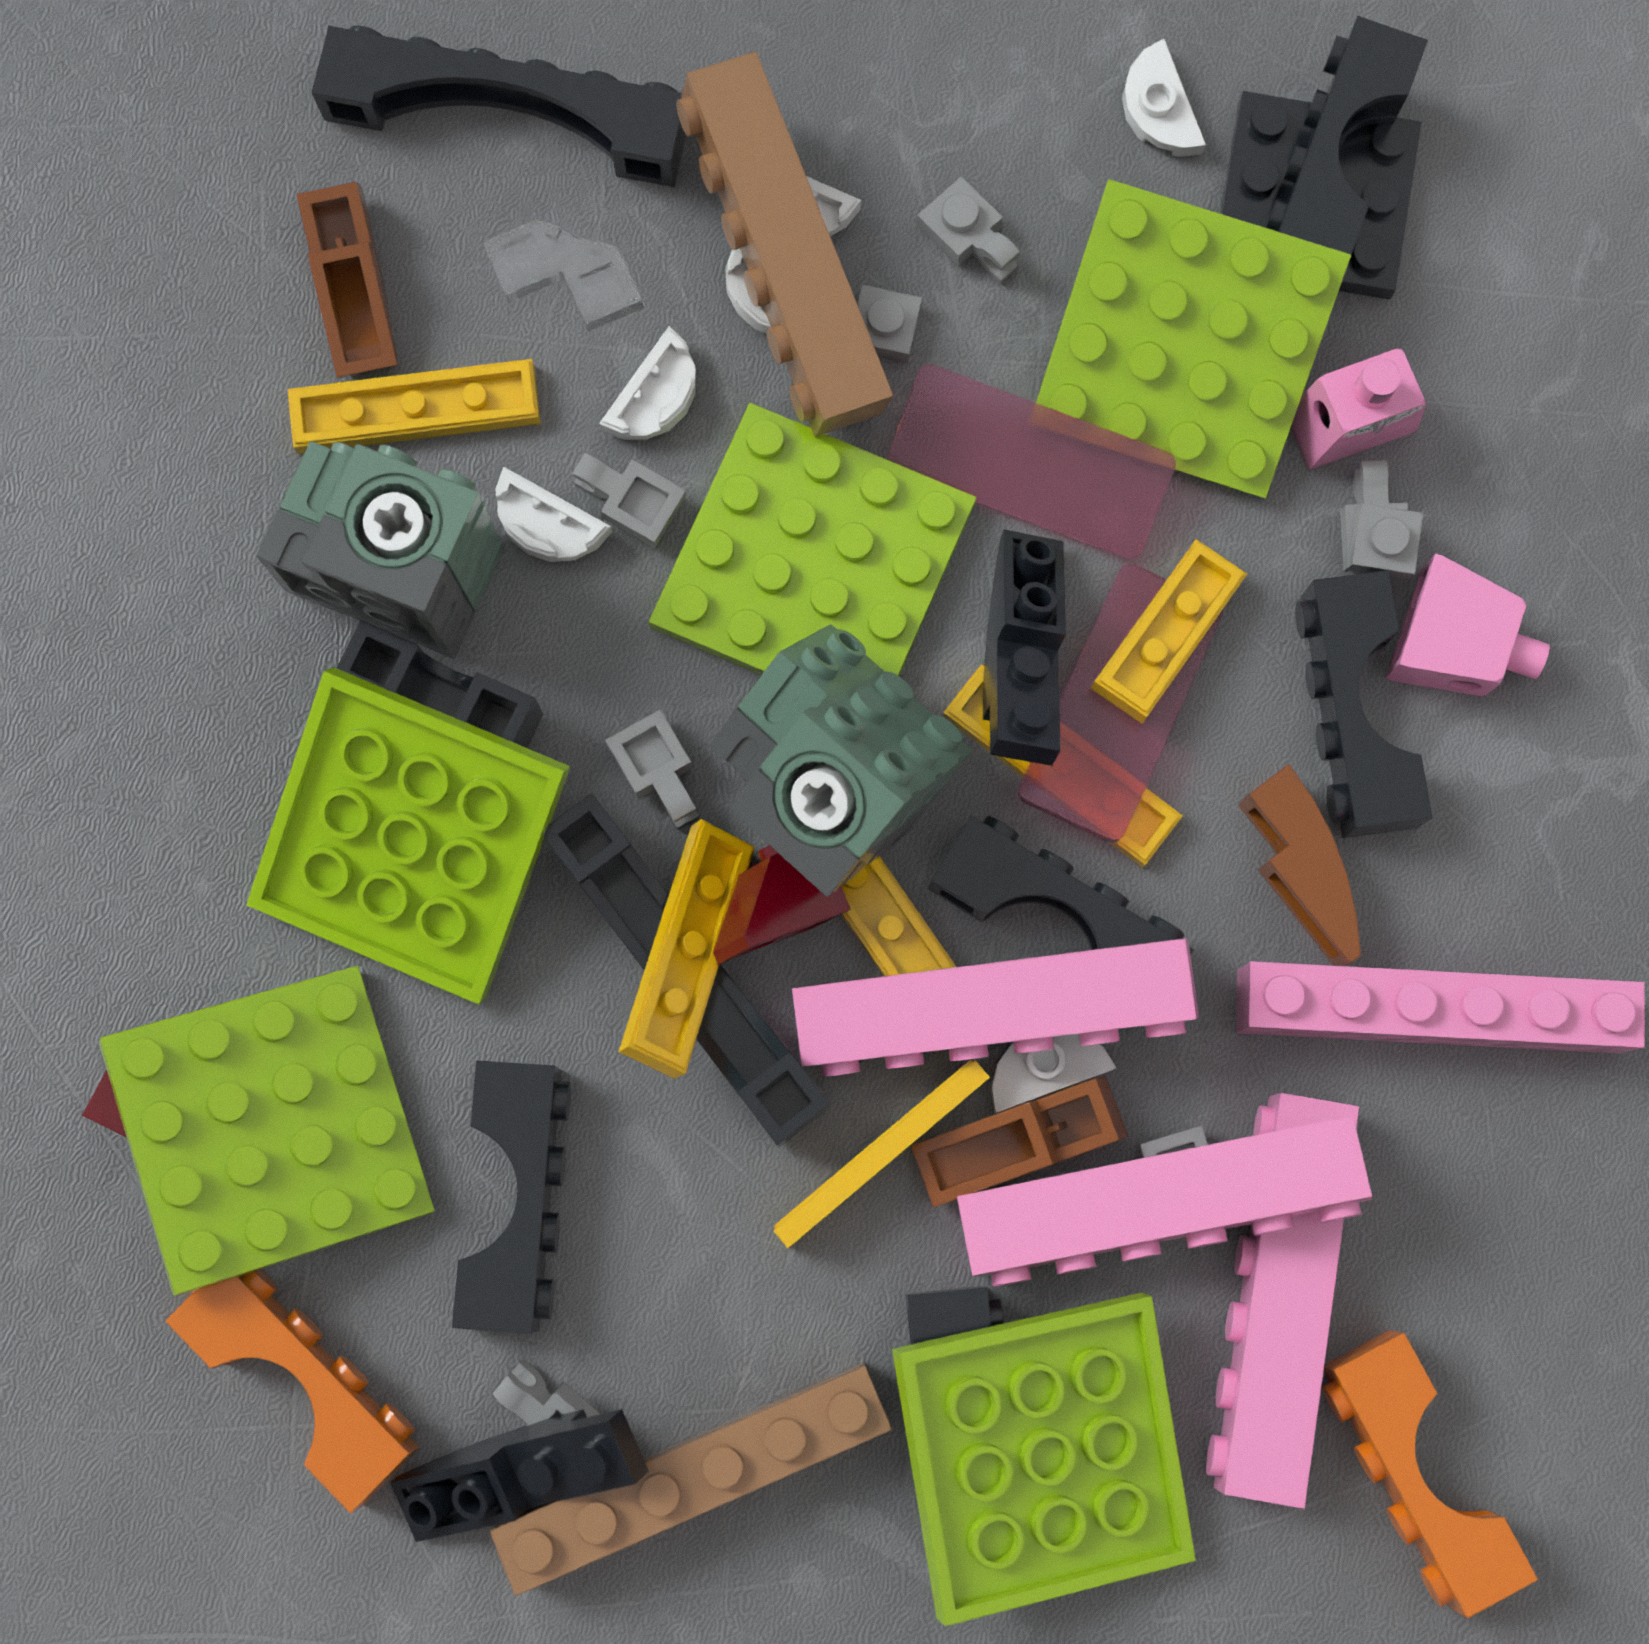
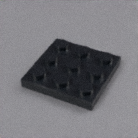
(1373, 159)

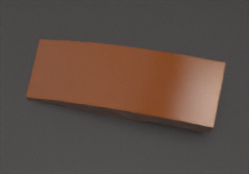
(348, 279)
(1307, 864)
(1019, 1140)

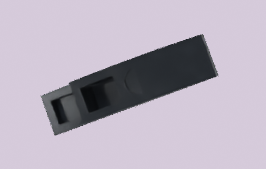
(1023, 648)
(519, 1470)

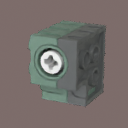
(384, 543)
(835, 757)

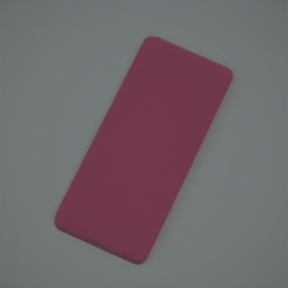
(1032, 460)
(1102, 749)

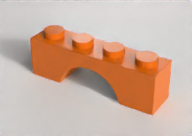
(354, 1439)
(1467, 1553)

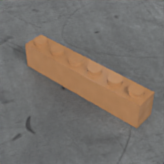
(784, 245)
(693, 1478)

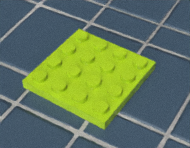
(1192, 333)
(808, 540)
(406, 835)
(265, 1128)
(1043, 1457)

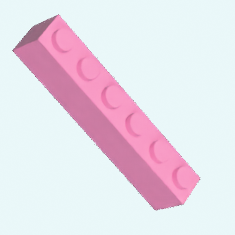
(996, 1004)
(1440, 1007)
(1164, 1199)
(1278, 1340)

